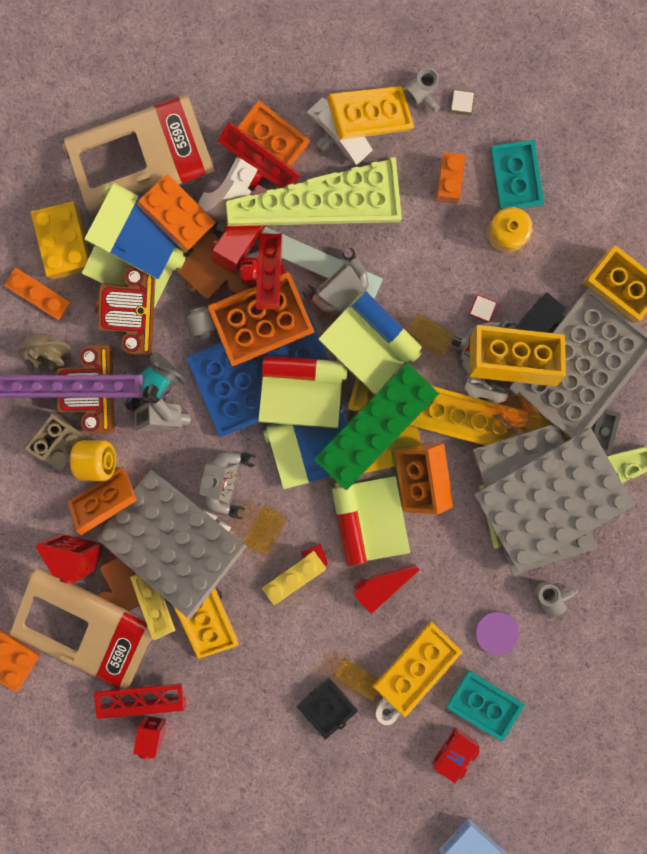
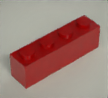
(236, 242)

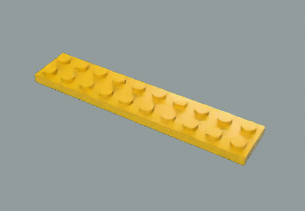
(458, 416)

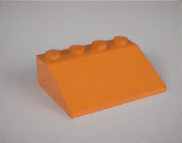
(255, 332)

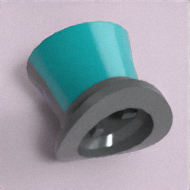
(162, 375)

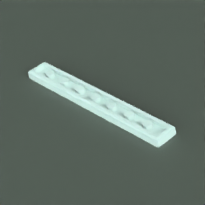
(312, 259)

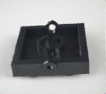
(327, 708)

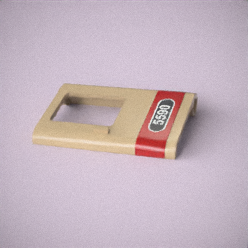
(168, 143)
(111, 642)

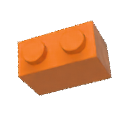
(450, 177)

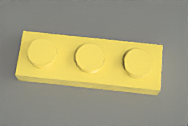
(293, 578)
(153, 608)

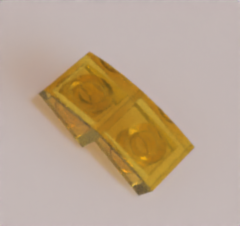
(356, 678)

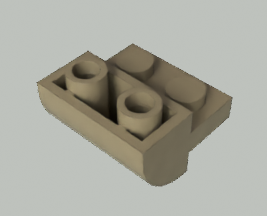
(55, 441)

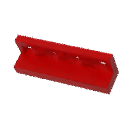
(140, 706)

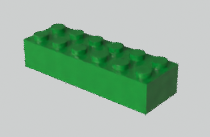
(376, 426)

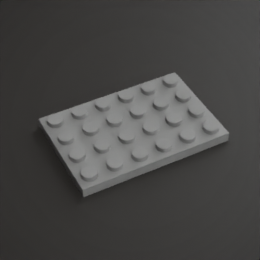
(600, 358)
(510, 454)
(554, 499)
(171, 544)

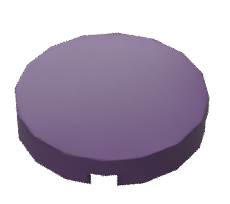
(496, 633)

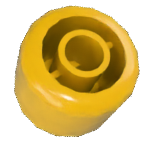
(509, 229)
(92, 460)

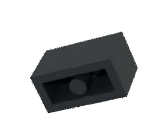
(542, 315)

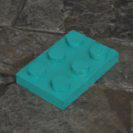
(517, 175)
(485, 705)

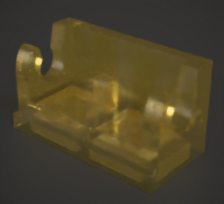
(430, 335)
(265, 530)

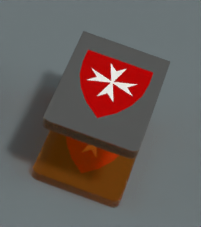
(524, 407)

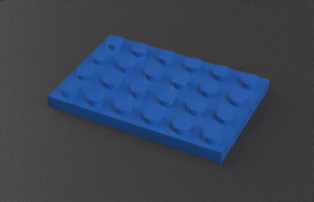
(235, 391)

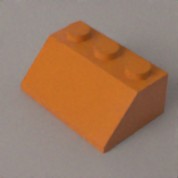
(423, 478)

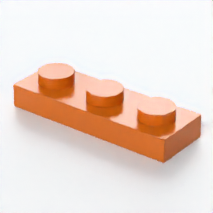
(37, 294)

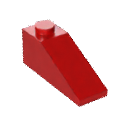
(381, 587)

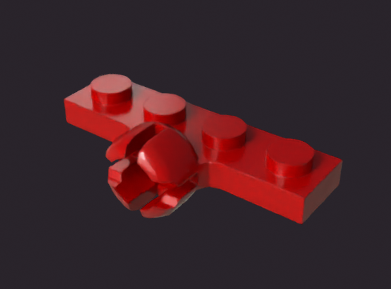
(258, 156)
(265, 271)

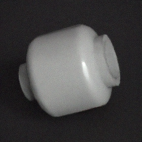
(201, 322)

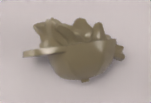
(43, 350)

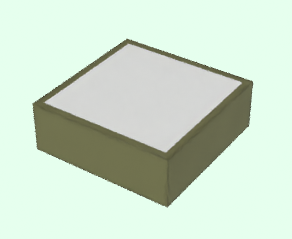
(462, 102)

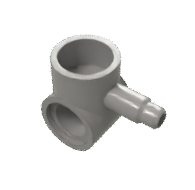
(422, 92)
(555, 603)

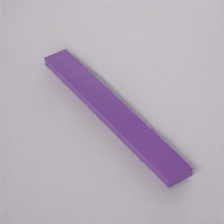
(71, 386)

